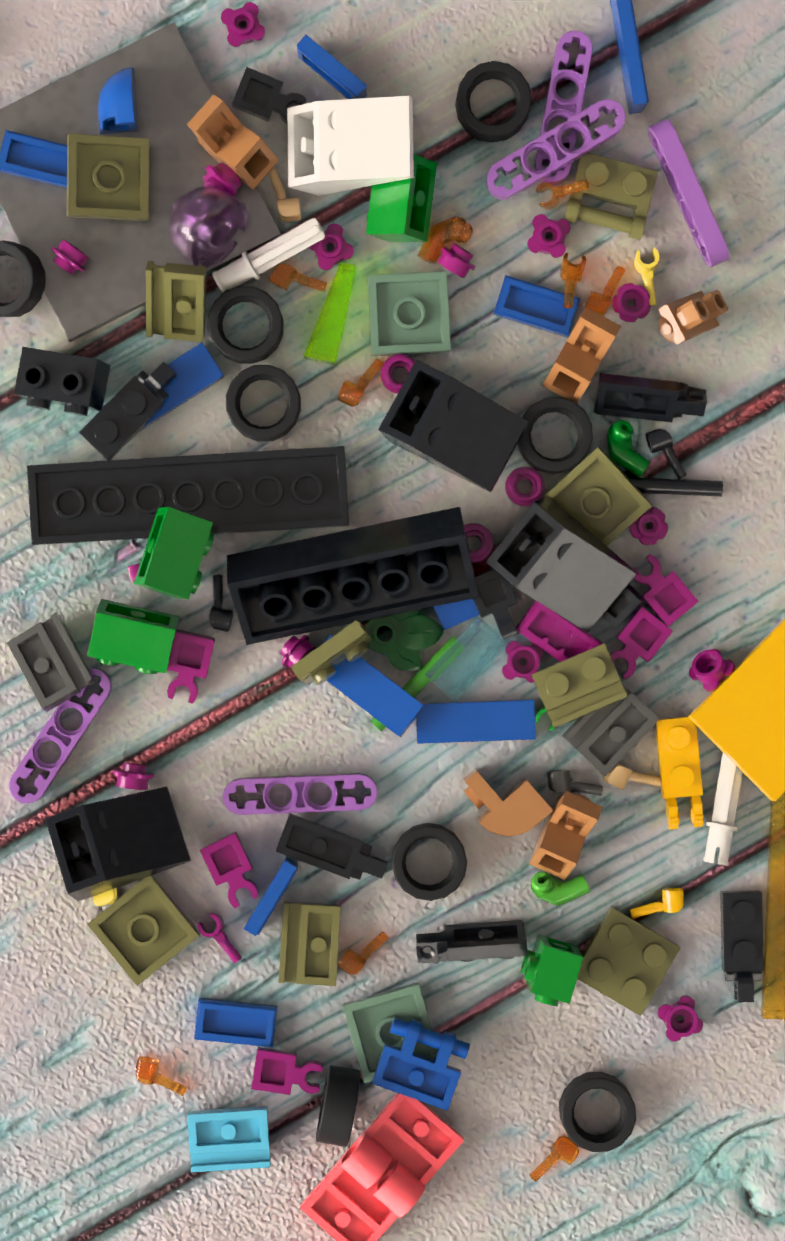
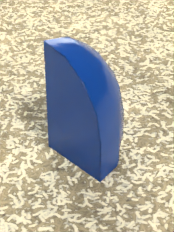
(118, 104)

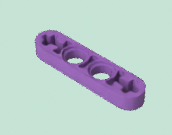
(561, 108)
(557, 152)
(688, 193)
(65, 738)
(300, 794)

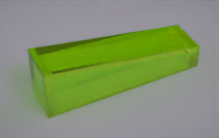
(329, 327)

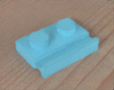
(229, 1139)

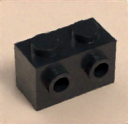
(61, 379)

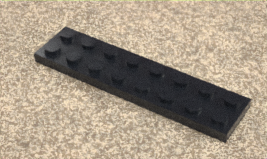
(230, 489)

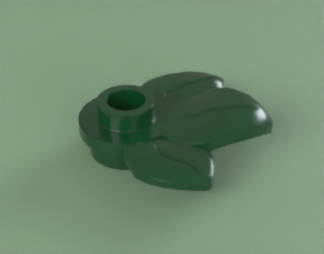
(409, 635)

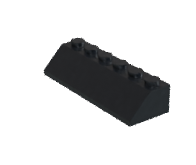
(351, 576)

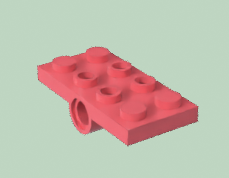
(382, 1171)

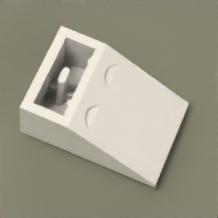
(349, 143)

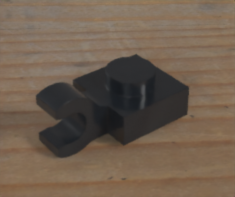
(495, 598)

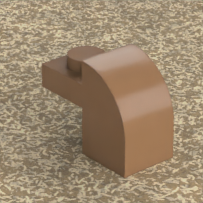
(232, 142)
(581, 355)
(511, 814)
(564, 834)

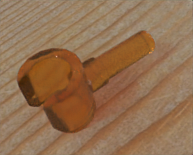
(560, 192)
(285, 274)
(571, 275)
(601, 302)
(352, 393)
(353, 962)
(147, 1073)
(562, 1149)

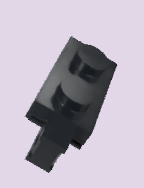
(647, 398)
(128, 411)
(328, 849)
(742, 940)
(473, 942)

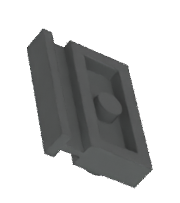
(51, 662)
(611, 732)

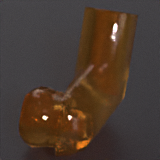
(442, 233)

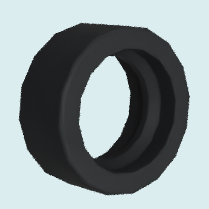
(497, 71)
(33, 279)
(233, 297)
(249, 376)
(584, 433)
(424, 891)
(338, 1106)
(599, 1142)

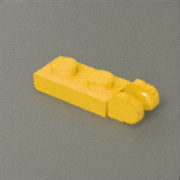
(679, 768)

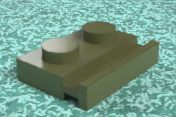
(176, 301)
(320, 663)
(579, 686)
(309, 943)

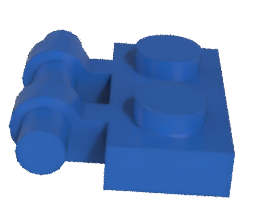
(417, 1075)

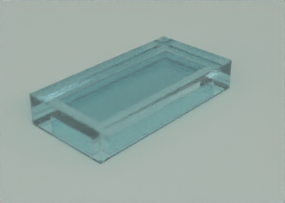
(466, 659)

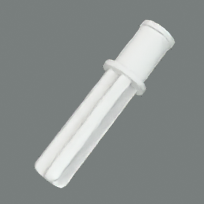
(269, 255)
(724, 812)

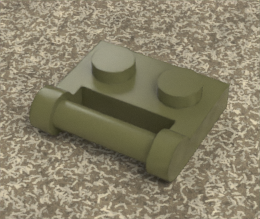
(613, 183)

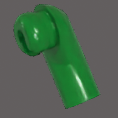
(621, 448)

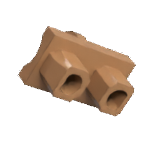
(691, 316)

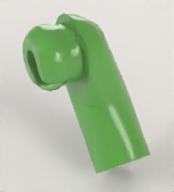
(556, 891)

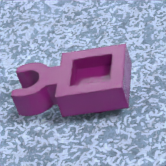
(667, 594)
(641, 638)
(189, 658)
(228, 863)
(277, 1071)

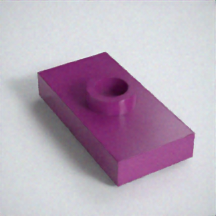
(555, 633)

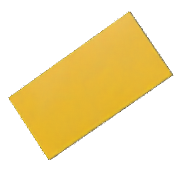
(749, 715)

